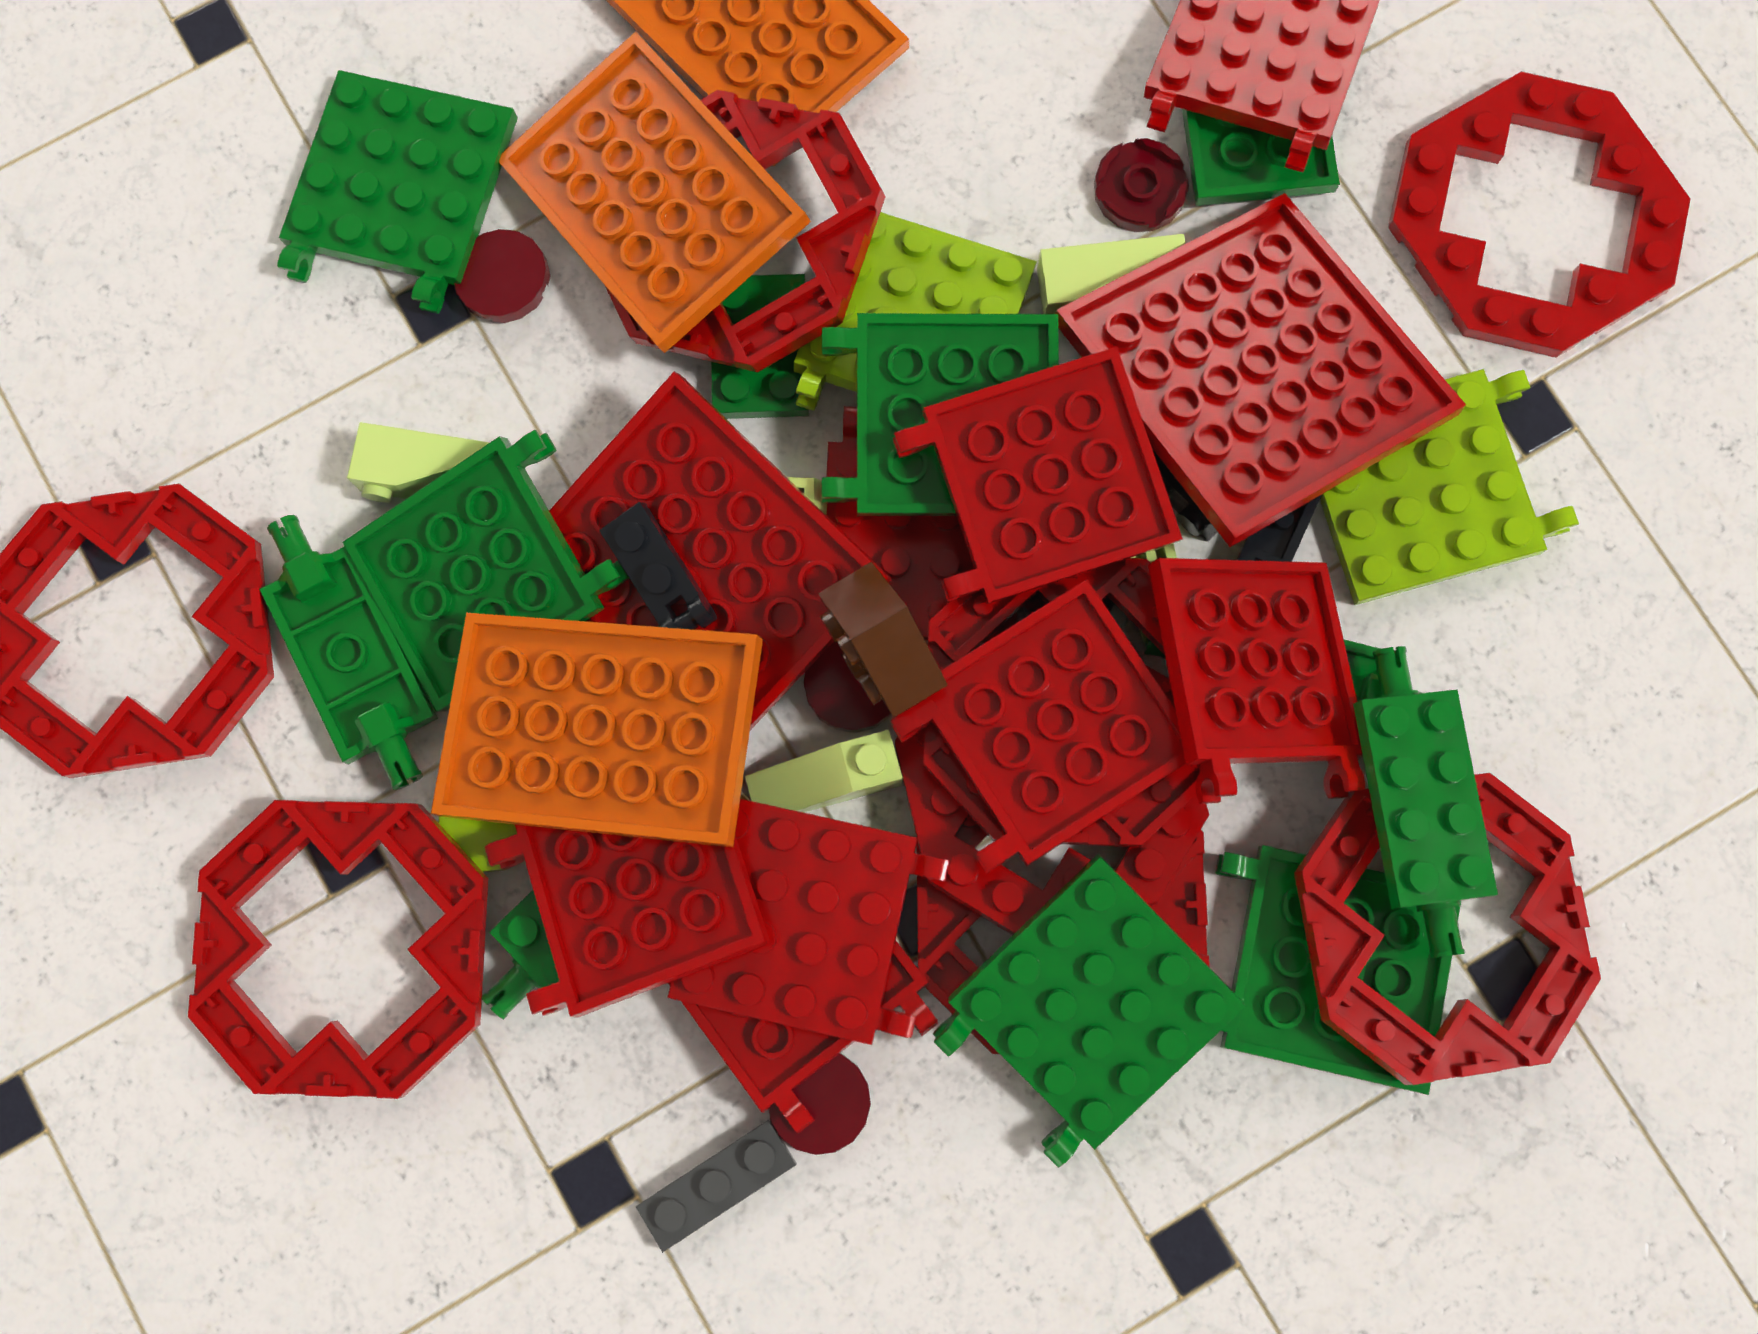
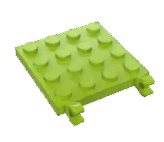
(922, 273)
(1441, 502)

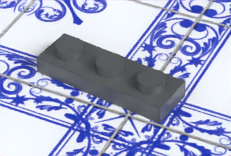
(716, 1185)

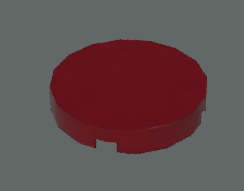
(1141, 185)
(504, 276)
(840, 697)
(836, 1100)

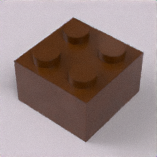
(880, 640)

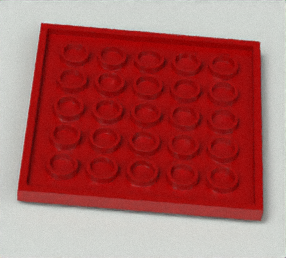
(1261, 366)
(732, 519)

